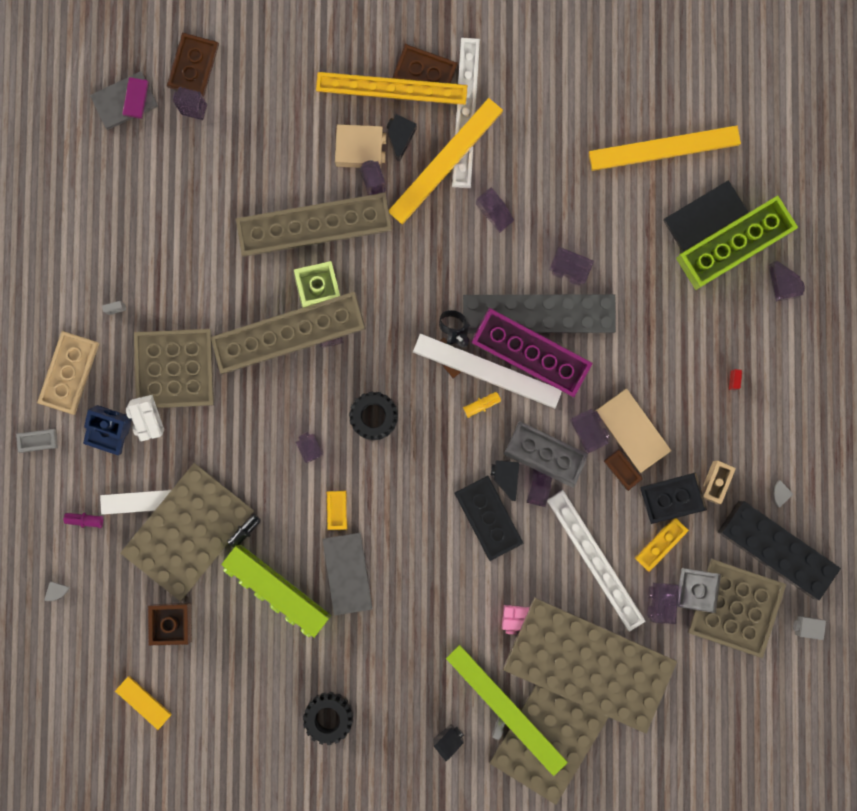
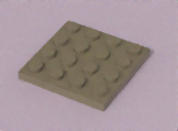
(174, 367)
(743, 610)

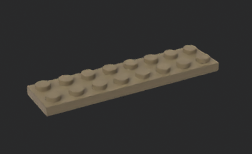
(313, 224)
(288, 333)

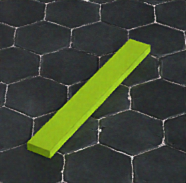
(507, 710)

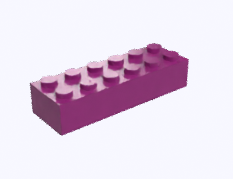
(531, 352)

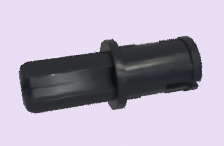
(244, 531)

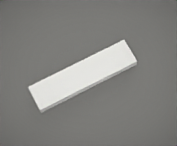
(132, 502)

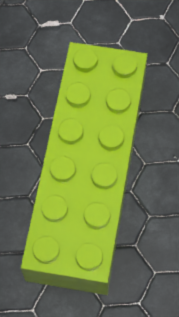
(736, 242)
(276, 590)

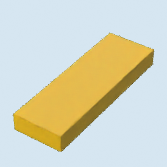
(661, 544)
(143, 702)

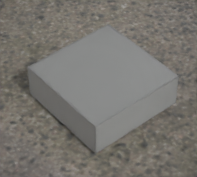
(114, 307)

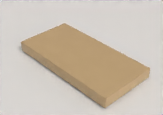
(68, 373)
(633, 431)

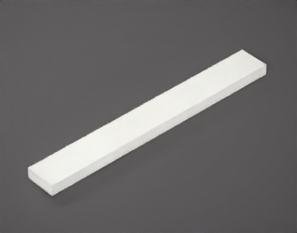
(467, 76)
(487, 371)
(595, 560)

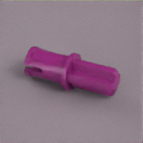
(83, 520)

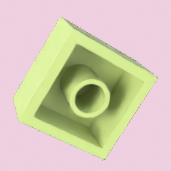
(316, 283)

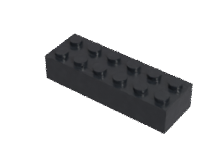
(779, 550)

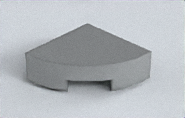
(781, 493)
(55, 591)
(497, 731)

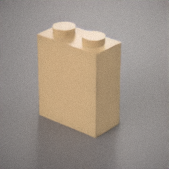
(359, 144)

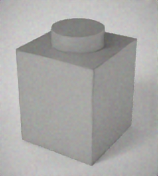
(809, 627)

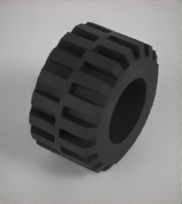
(363, 402)
(323, 734)

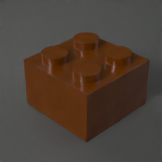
(170, 624)

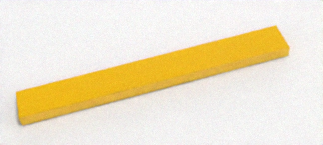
(391, 88)
(664, 148)
(445, 161)

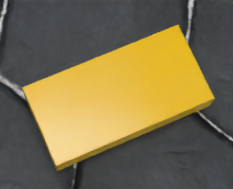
(336, 510)

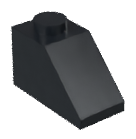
(400, 134)
(506, 477)
(448, 741)

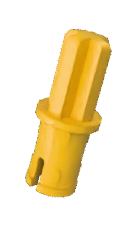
(482, 404)

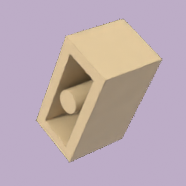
(717, 482)

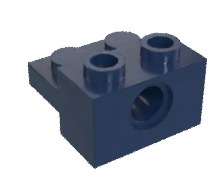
(106, 429)

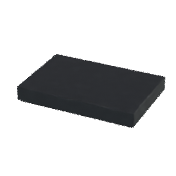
(673, 498)

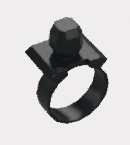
(455, 336)

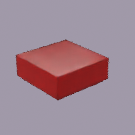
(735, 379)

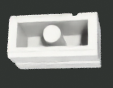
(145, 418)

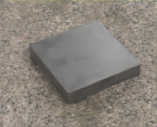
(698, 590)

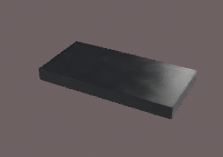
(705, 216)
(488, 518)

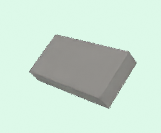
(36, 440)

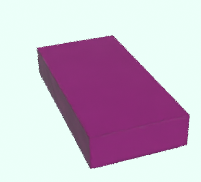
(135, 98)

